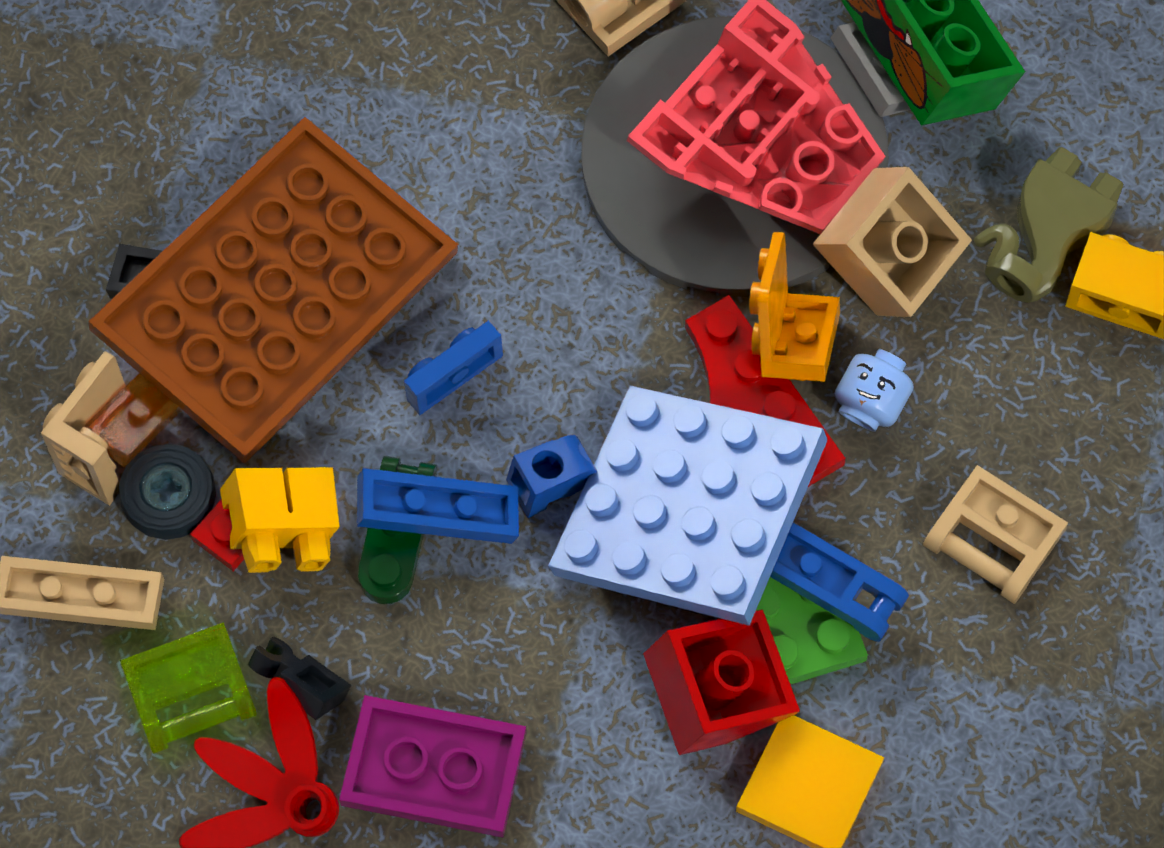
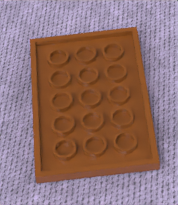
(273, 289)

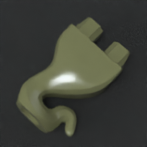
(1054, 220)

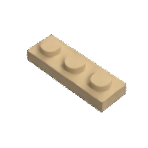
(80, 592)

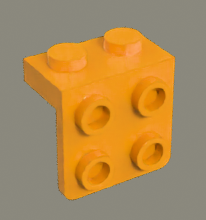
(793, 329)

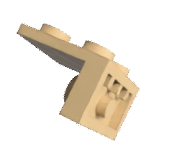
(76, 450)

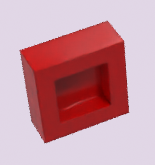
(214, 537)

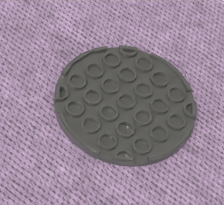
(673, 224)

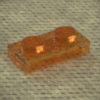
(133, 419)

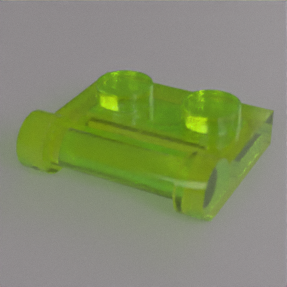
(182, 671)

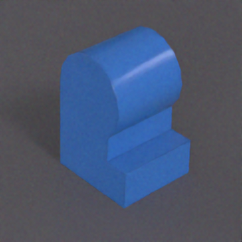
(549, 473)

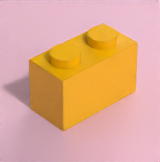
(1120, 284)

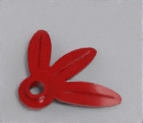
(285, 793)

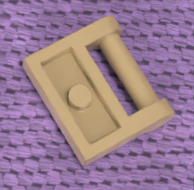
(1003, 519)

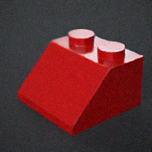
(719, 681)

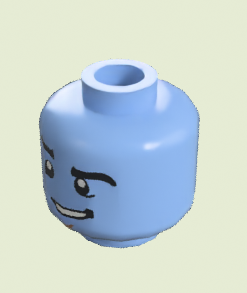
(874, 390)

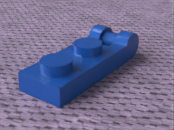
(836, 580)

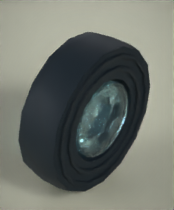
(185, 509)

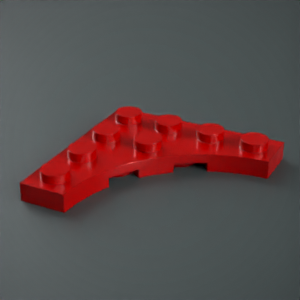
(736, 379)

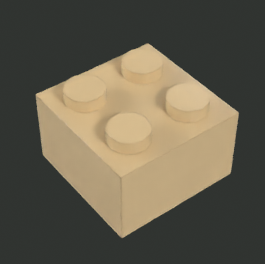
(892, 241)

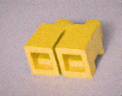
(282, 511)

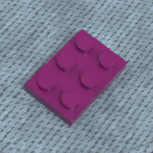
(433, 766)

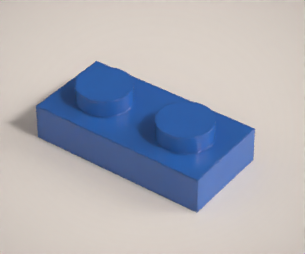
(467, 356)

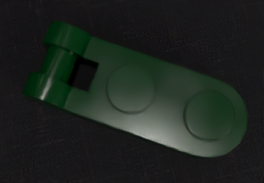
(388, 555)

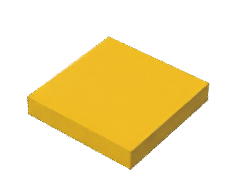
(809, 784)

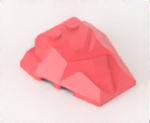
(762, 125)

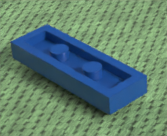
(437, 506)

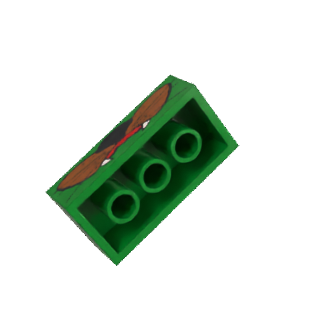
(939, 54)

